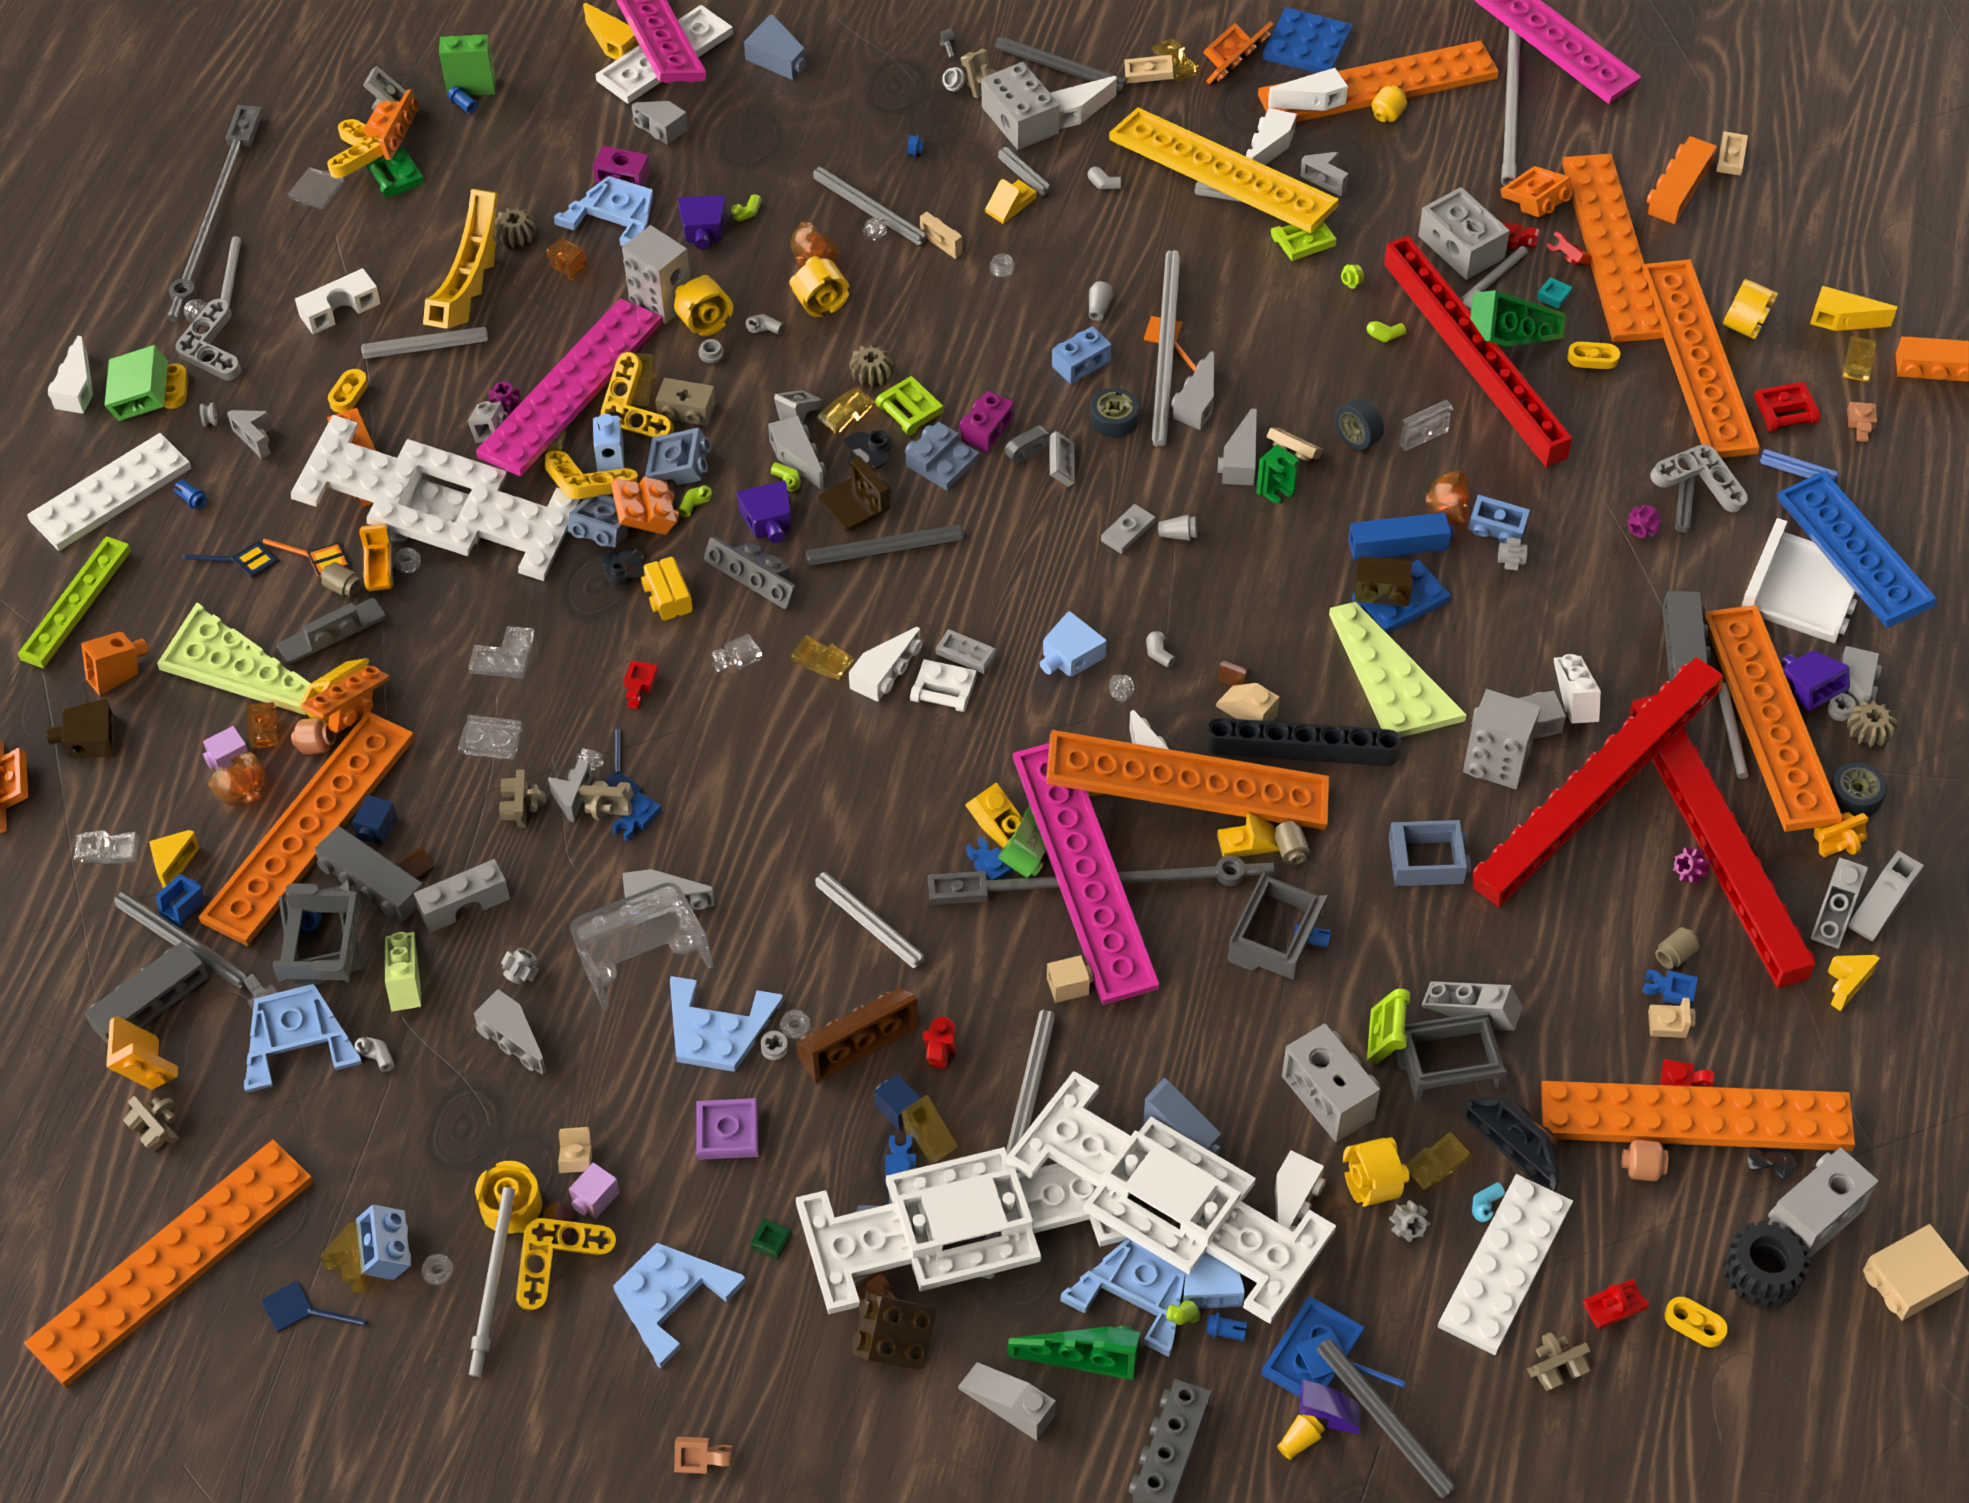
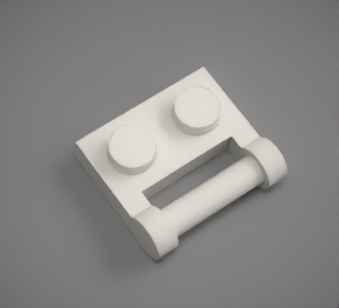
(944, 679)

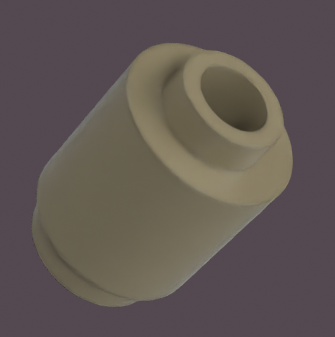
(341, 580)
(1291, 843)
(1677, 948)

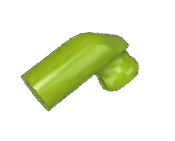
(742, 213)
(788, 474)
(693, 498)
(1185, 1313)

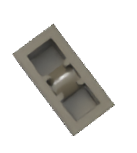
(686, 401)

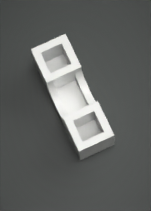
(351, 290)

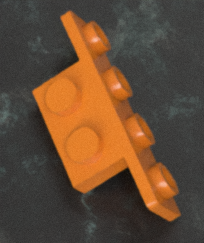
(1229, 48)
(392, 121)
(347, 699)
(12, 781)

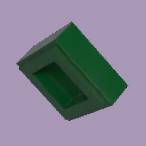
(771, 1239)

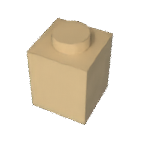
(1069, 978)

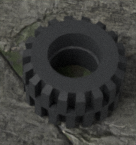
(1772, 1243)

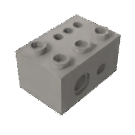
(1020, 105)
(1463, 233)
(654, 271)
(1501, 739)
(1331, 1082)
(1825, 1200)

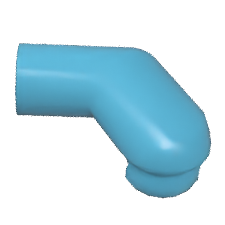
(1483, 1202)

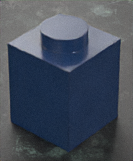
(374, 820)
(893, 1097)

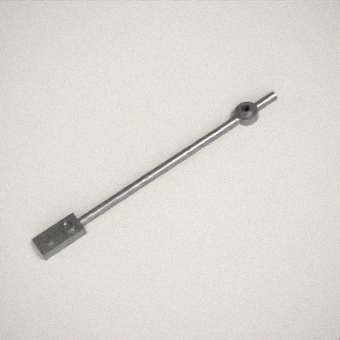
(240, 134)
(973, 886)

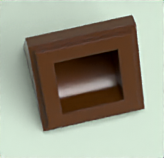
(1233, 673)
(416, 863)
(559, 1211)

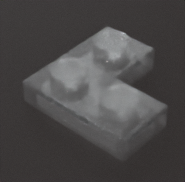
(504, 661)

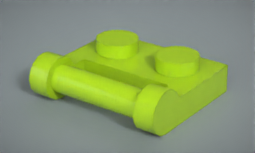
(1300, 243)
(915, 400)
(1388, 1026)

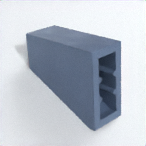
(775, 49)
(1175, 1111)

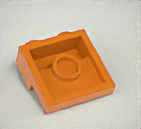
(1538, 191)
(645, 504)

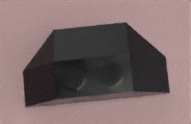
(1516, 1137)

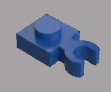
(643, 815)
(988, 861)
(1673, 987)
(900, 1159)

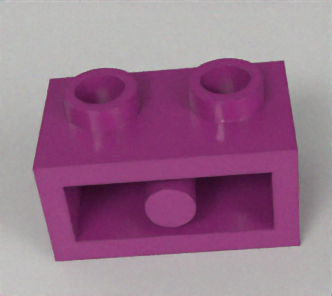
(986, 421)

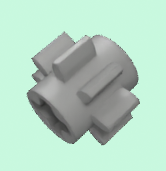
(1512, 553)
(520, 966)
(1409, 1221)

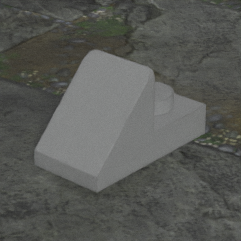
(383, 87)
(1324, 172)
(796, 403)
(252, 429)
(567, 792)

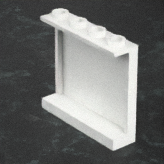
(1800, 587)

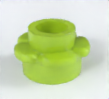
(1352, 275)

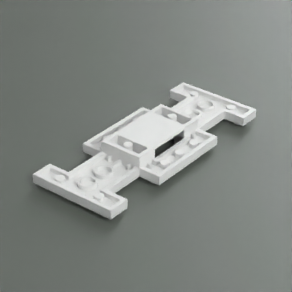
(432, 510)
(1180, 1182)
(939, 1208)

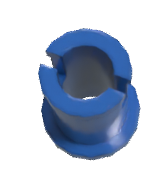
(458, 96)
(195, 497)
(1318, 937)
(1226, 1327)

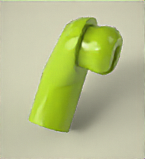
(1385, 333)

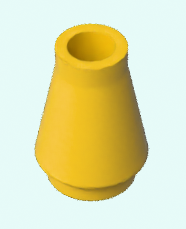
(1301, 1435)

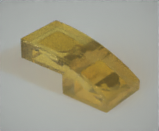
(1182, 66)
(1859, 359)
(845, 408)
(820, 659)
(1437, 1162)

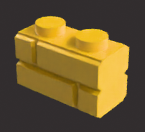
(667, 589)

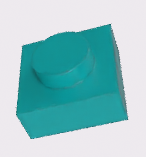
(1554, 293)

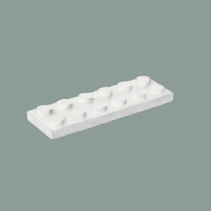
(633, 74)
(109, 491)
(1505, 1264)

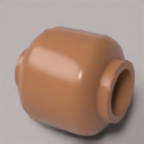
(313, 736)
(1645, 1160)

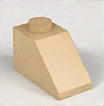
(1250, 702)

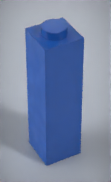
(1400, 536)

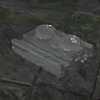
(1425, 425)
(490, 737)

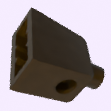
(86, 730)

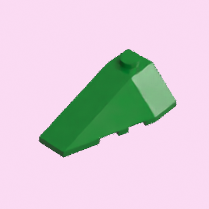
(1514, 321)
(1093, 1350)

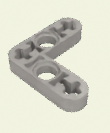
(202, 345)
(1705, 468)

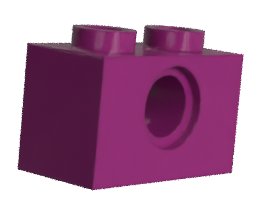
(622, 165)

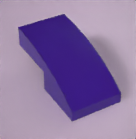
(1327, 1403)

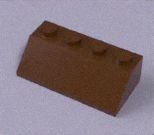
(858, 1034)

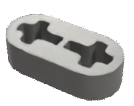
(1028, 444)

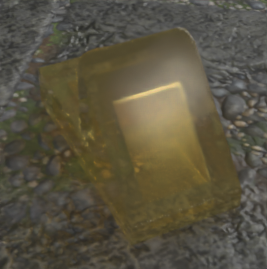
(644, 386)
(928, 1128)
(345, 1254)

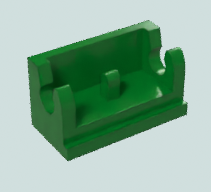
(1277, 474)

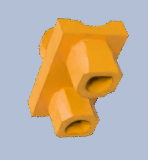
(1843, 835)

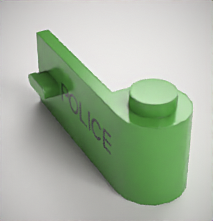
(1025, 847)

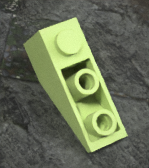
(402, 971)

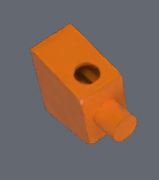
(111, 660)

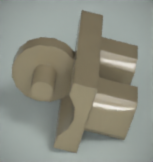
(977, 68)
(524, 797)
(605, 800)
(155, 1118)
(1573, 1358)

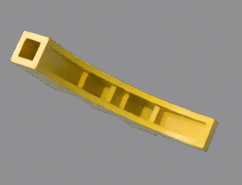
(477, 250)

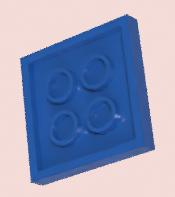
(1307, 41)

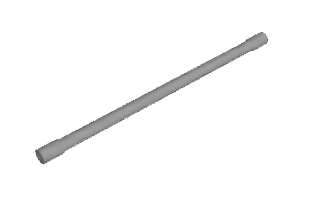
(1510, 135)

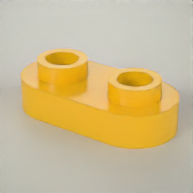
(1593, 355)
(176, 386)
(344, 393)
(1697, 1320)

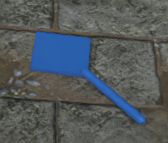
(1319, 1368)

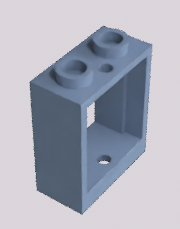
(1428, 832)

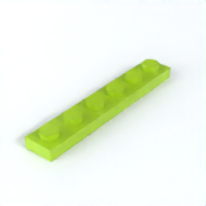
(74, 602)

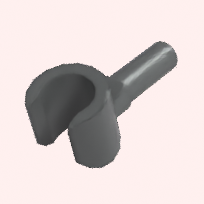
(946, 39)

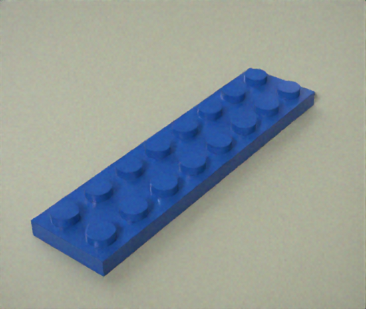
(1856, 550)

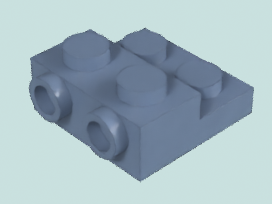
(678, 456)
(940, 456)
(597, 520)

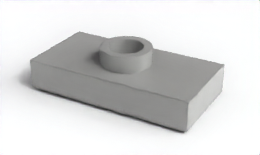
(1062, 459)
(1128, 529)
(966, 651)

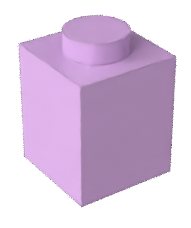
(223, 748)
(593, 1191)

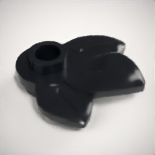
(870, 447)
(623, 565)
(1780, 1159)

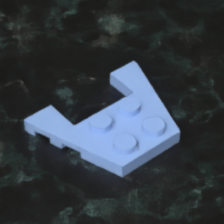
(615, 202)
(289, 1023)
(712, 1036)
(1139, 1279)
(661, 1285)

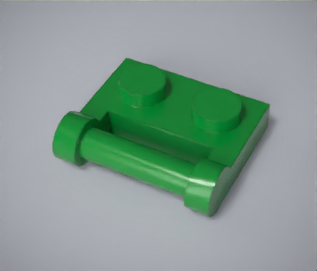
(401, 169)

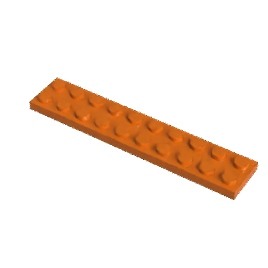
(1413, 74)
(1613, 248)
(1699, 359)
(1771, 719)
(1187, 779)
(288, 847)
(1698, 1115)
(168, 1263)

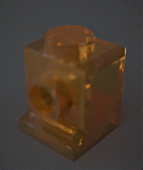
(567, 258)
(263, 725)

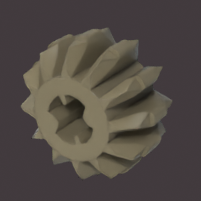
(515, 227)
(871, 365)
(1871, 723)

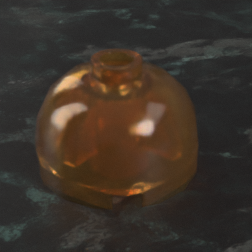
(808, 243)
(1449, 496)
(239, 782)

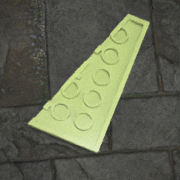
(228, 660)
(1394, 684)

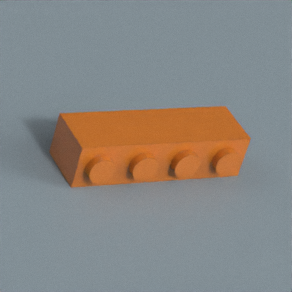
(1681, 179)
(1933, 359)

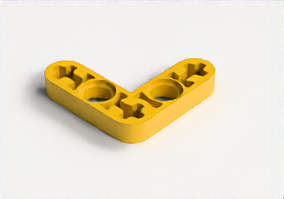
(360, 154)
(623, 403)
(579, 485)
(544, 1249)

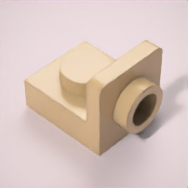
(1671, 1020)
(574, 1150)

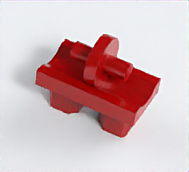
(940, 1042)
(1615, 1304)

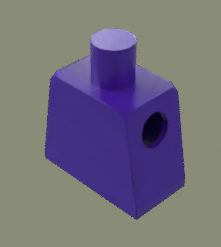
(702, 219)
(766, 510)
(1815, 678)

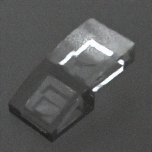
(106, 849)

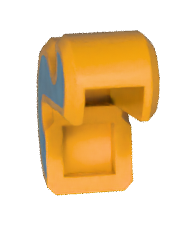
(377, 557)

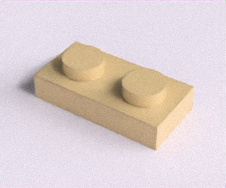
(1149, 69)
(1732, 153)
(941, 235)
(1286, 440)

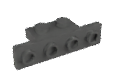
(753, 569)
(330, 630)

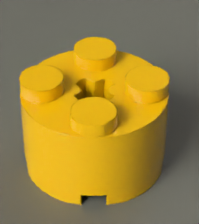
(820, 286)
(702, 305)
(1750, 308)
(1375, 1171)
(527, 1196)

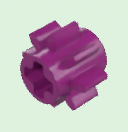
(504, 393)
(1644, 521)
(1691, 865)

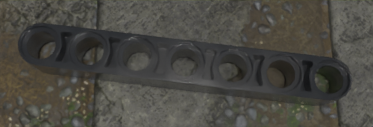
(1303, 741)

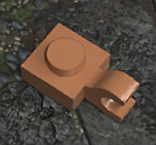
(1863, 418)
(695, 1455)

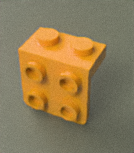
(135, 1055)

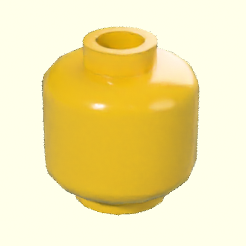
(1389, 104)

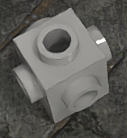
(486, 420)

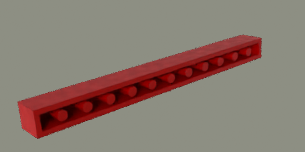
(1481, 358)
(1596, 782)
(1732, 859)

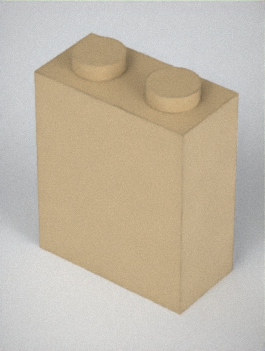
(1915, 1272)

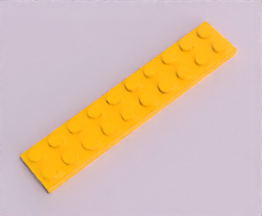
(1224, 170)

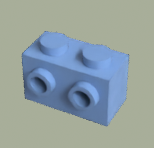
(1081, 355)
(1497, 519)
(383, 1242)

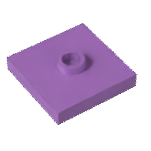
(727, 1129)

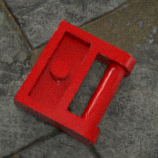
(1785, 399)

